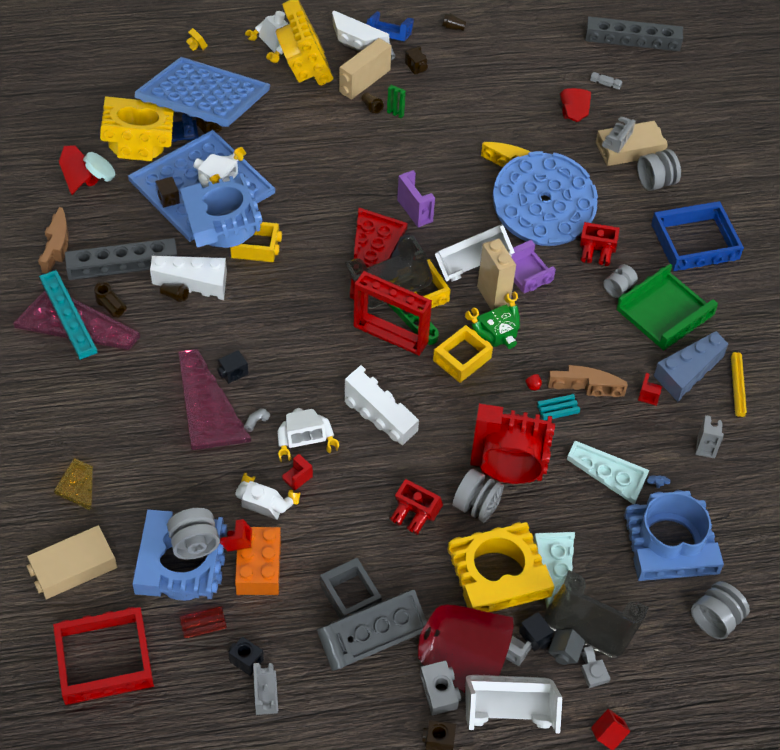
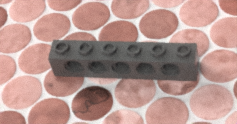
(634, 33)
(117, 258)

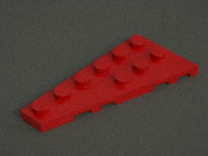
(376, 238)

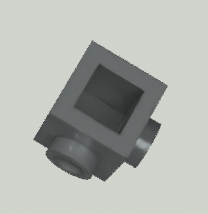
(566, 646)

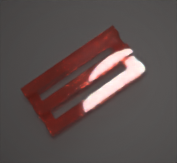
(203, 618)

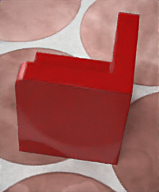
(649, 392)
(299, 474)
(238, 538)
(610, 729)

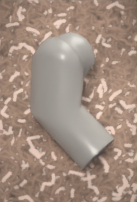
(254, 417)

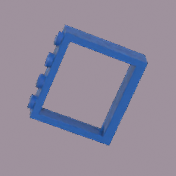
(695, 214)

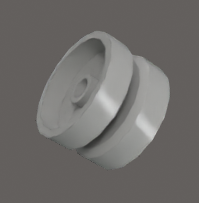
(193, 533)

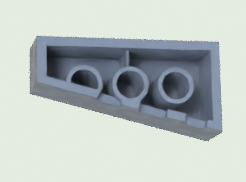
(690, 364)

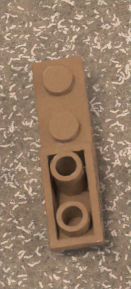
(57, 243)
(593, 380)

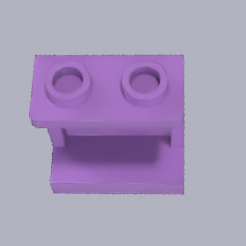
(417, 207)
(530, 269)

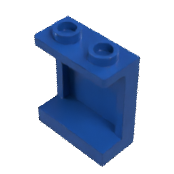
(395, 31)

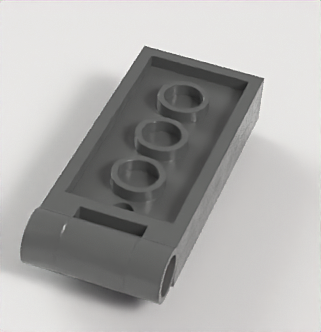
(372, 629)

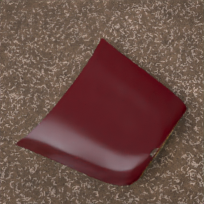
(468, 640)

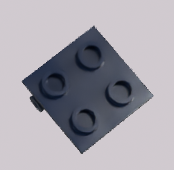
(185, 129)

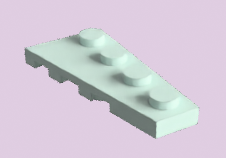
(611, 471)
(556, 553)

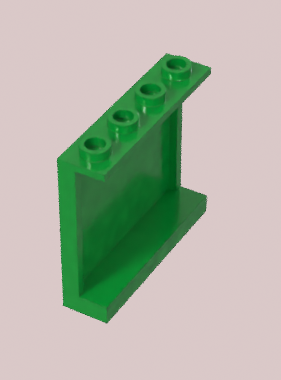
(665, 308)

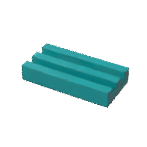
(557, 405)

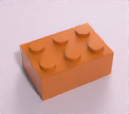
(260, 565)

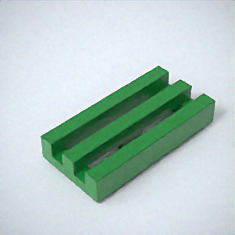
(393, 99)

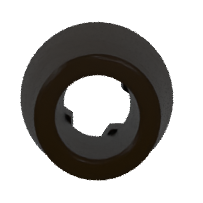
(453, 22)
(373, 103)
(175, 291)

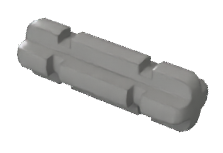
(606, 80)

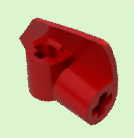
(575, 103)
(74, 169)

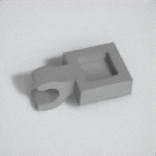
(593, 671)

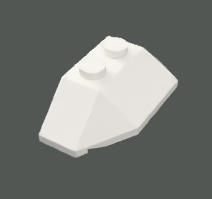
(355, 33)

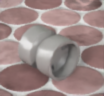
(620, 281)

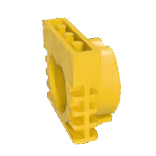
(302, 45)
(136, 128)
(509, 590)

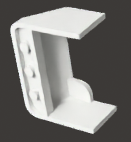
(467, 253)
(512, 699)

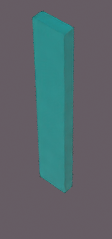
(68, 315)

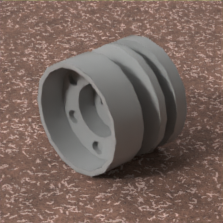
(659, 169)
(476, 494)
(720, 610)

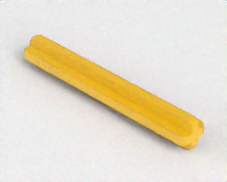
(738, 384)

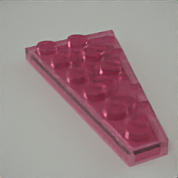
(102, 329)
(208, 410)

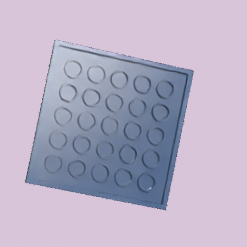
(202, 91)
(180, 166)

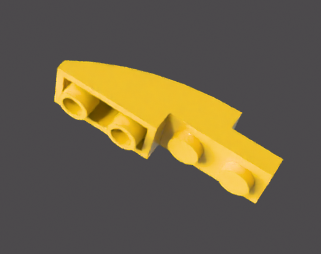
(501, 153)

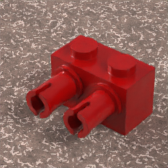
(599, 238)
(416, 499)

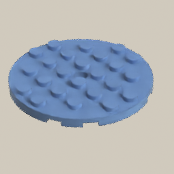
(549, 222)

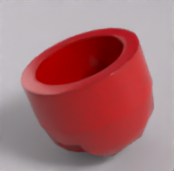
(534, 382)

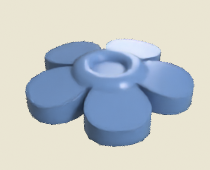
(658, 480)

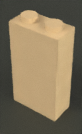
(365, 68)
(643, 141)
(496, 274)
(71, 562)

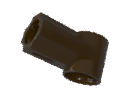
(108, 299)

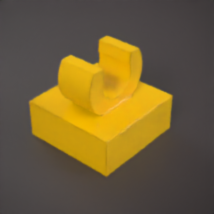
(196, 40)

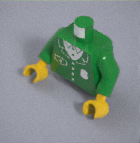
(498, 325)

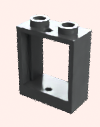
(344, 573)

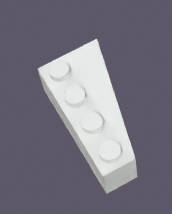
(197, 273)
(379, 406)

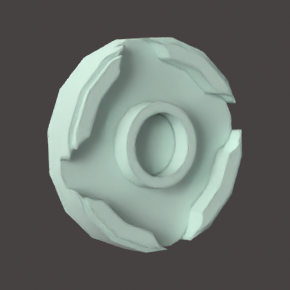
(99, 166)

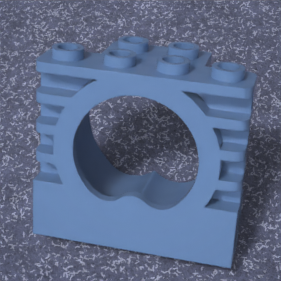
(227, 229)
(659, 561)
(153, 578)

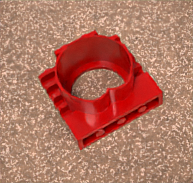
(511, 445)

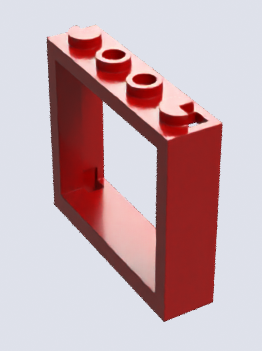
(399, 297)
(111, 685)

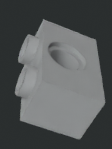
(439, 700)

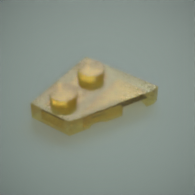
(77, 484)

